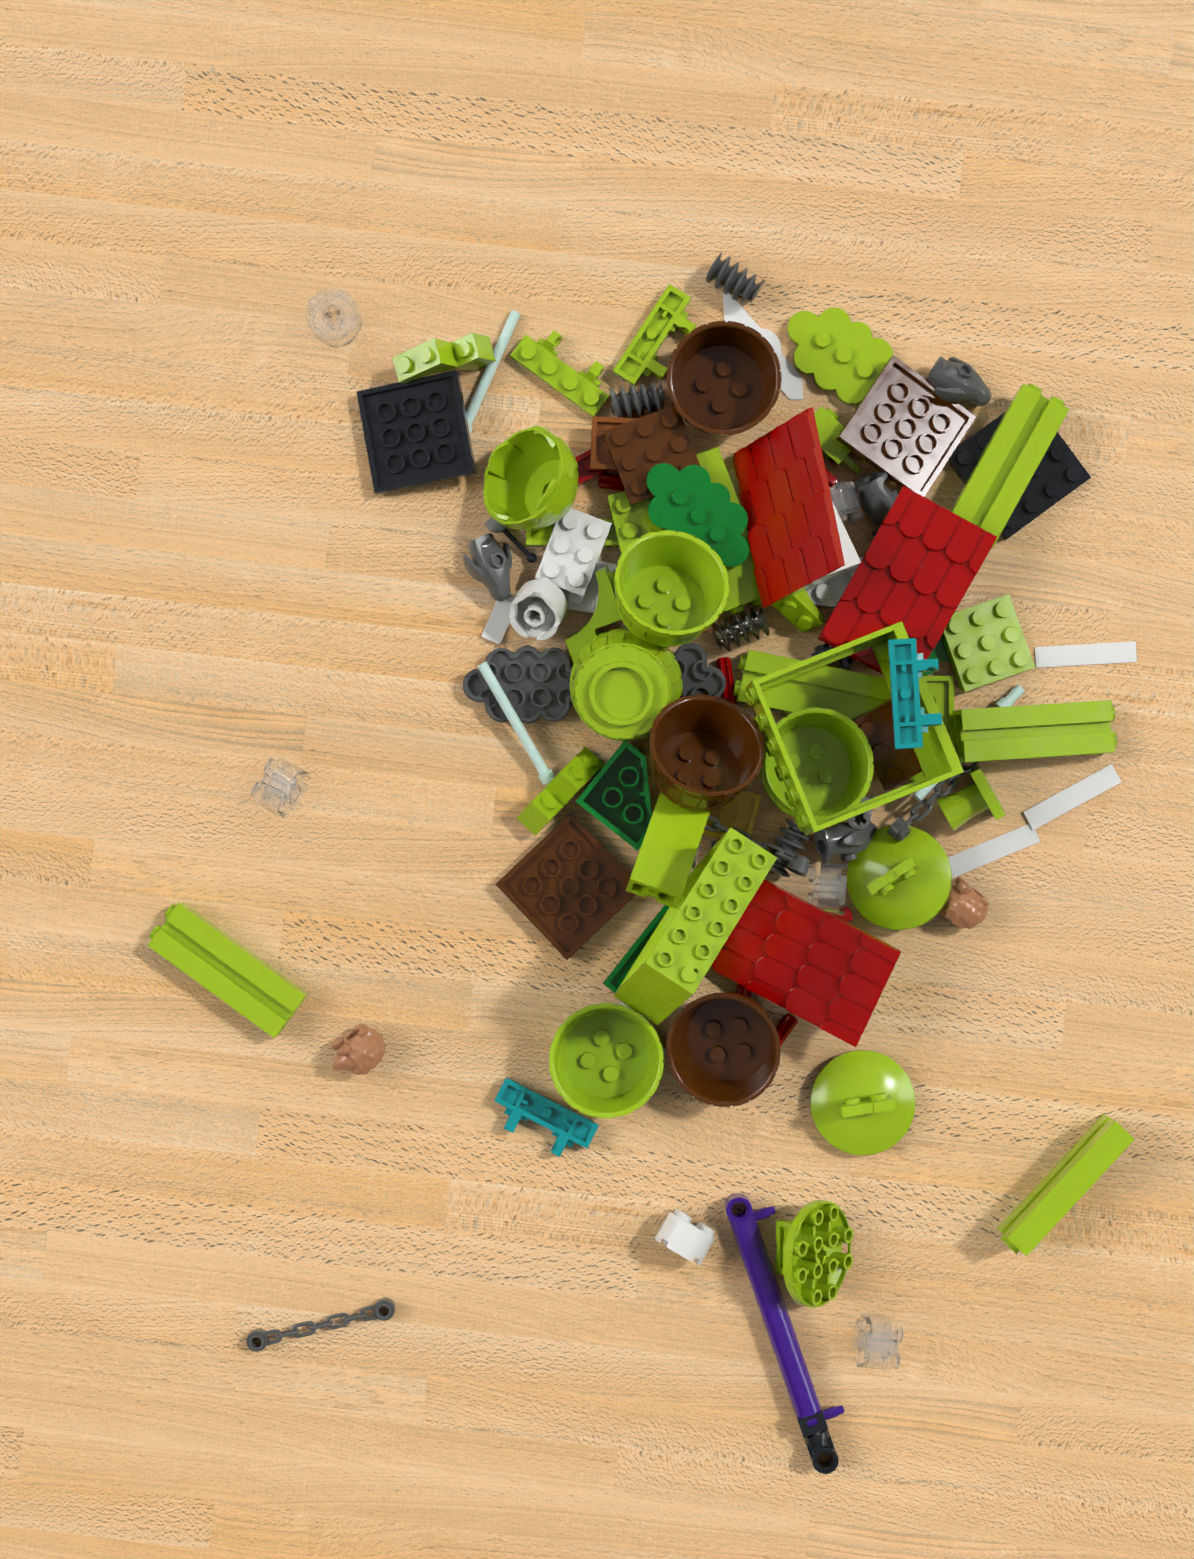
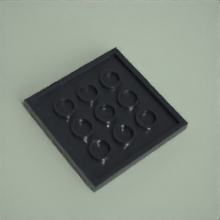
(416, 432)
(1052, 481)

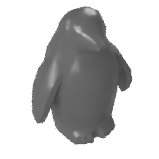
(958, 382)
(875, 497)
(490, 565)
(843, 841)

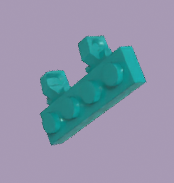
(905, 670)
(528, 1104)

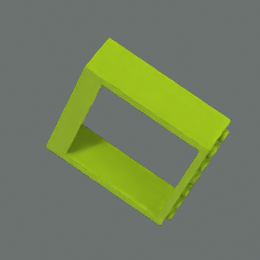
(936, 757)
(698, 928)

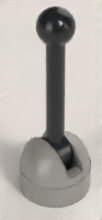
(497, 527)

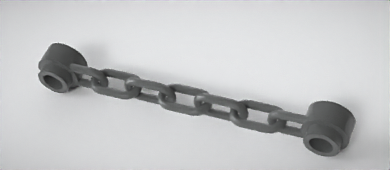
(900, 828)
(797, 865)
(264, 1335)

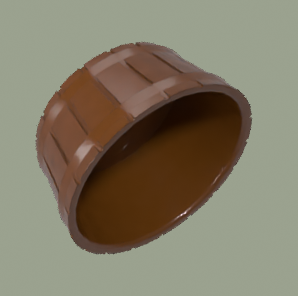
(724, 378)
(704, 752)
(723, 1049)

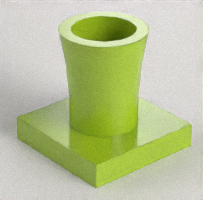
(971, 801)

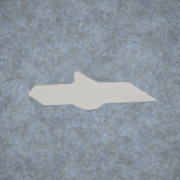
(791, 379)

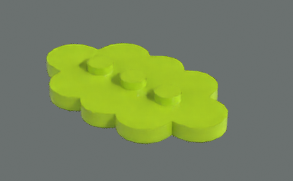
(837, 352)

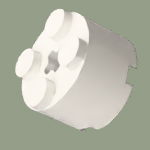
(538, 609)
(684, 1237)

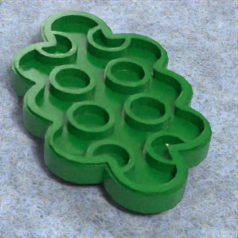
(695, 506)

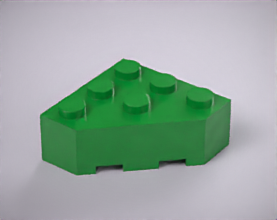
(621, 795)

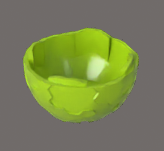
(530, 480)

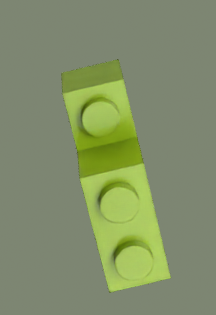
(440, 356)
(800, 611)
(604, 614)
(560, 791)

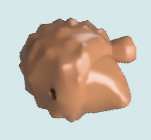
(965, 905)
(359, 1050)

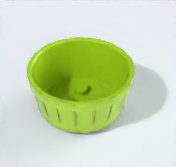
(670, 587)
(623, 684)
(828, 758)
(606, 1060)

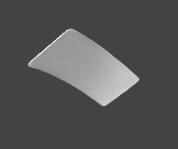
(498, 621)

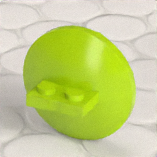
(900, 881)
(862, 1102)
(812, 1252)

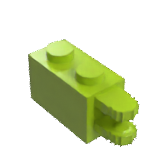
(832, 449)

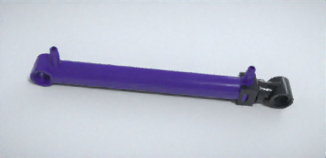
(781, 1333)

